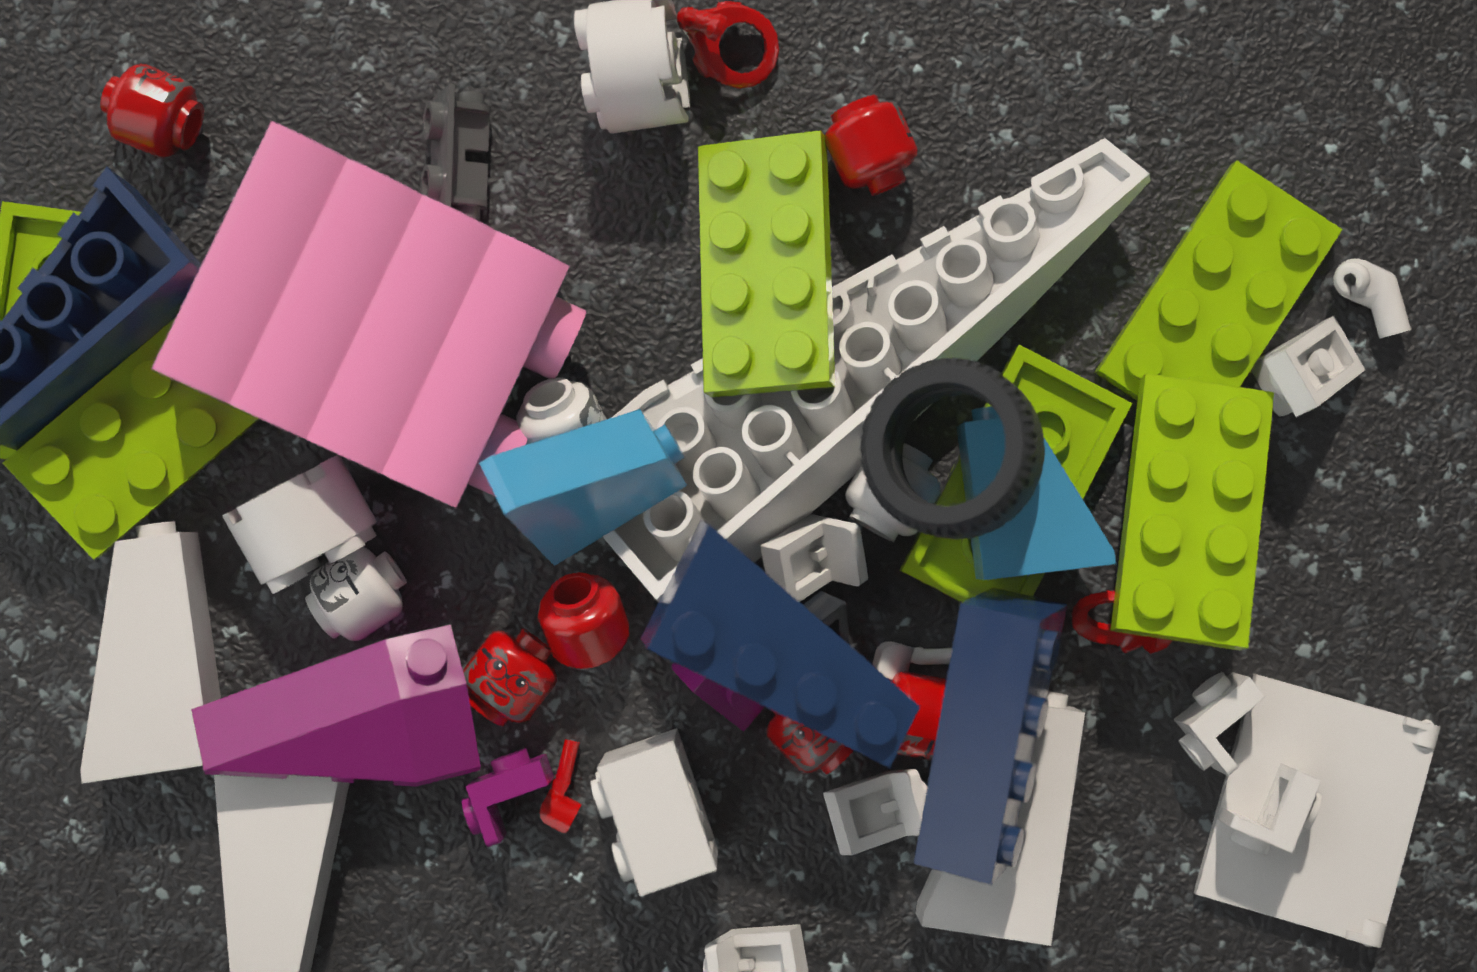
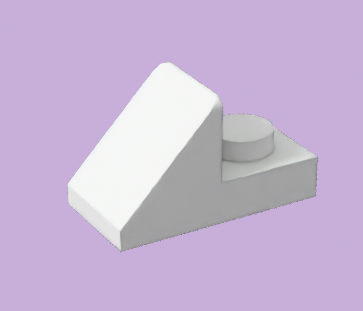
(1308, 368)

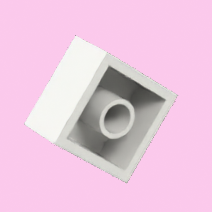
(656, 812)

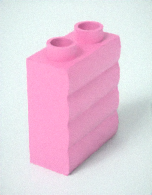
(369, 318)

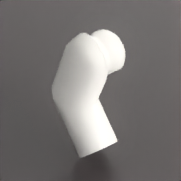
(1376, 290)

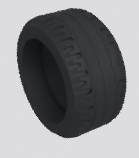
(898, 408)

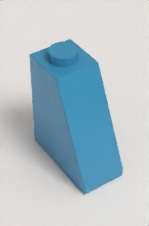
(585, 481)
(1049, 532)

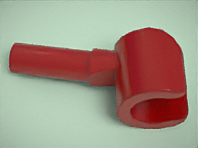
(558, 809)

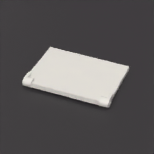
(1355, 850)

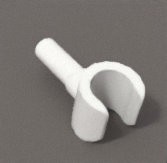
(895, 657)

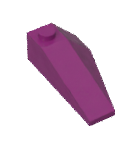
(366, 715)

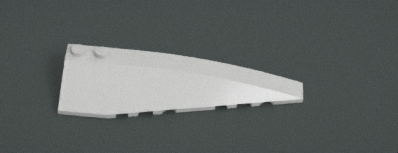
(779, 455)

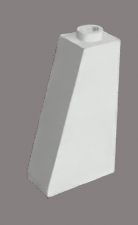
(151, 658)
(276, 866)
(1025, 897)

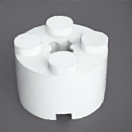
(634, 64)
(300, 521)

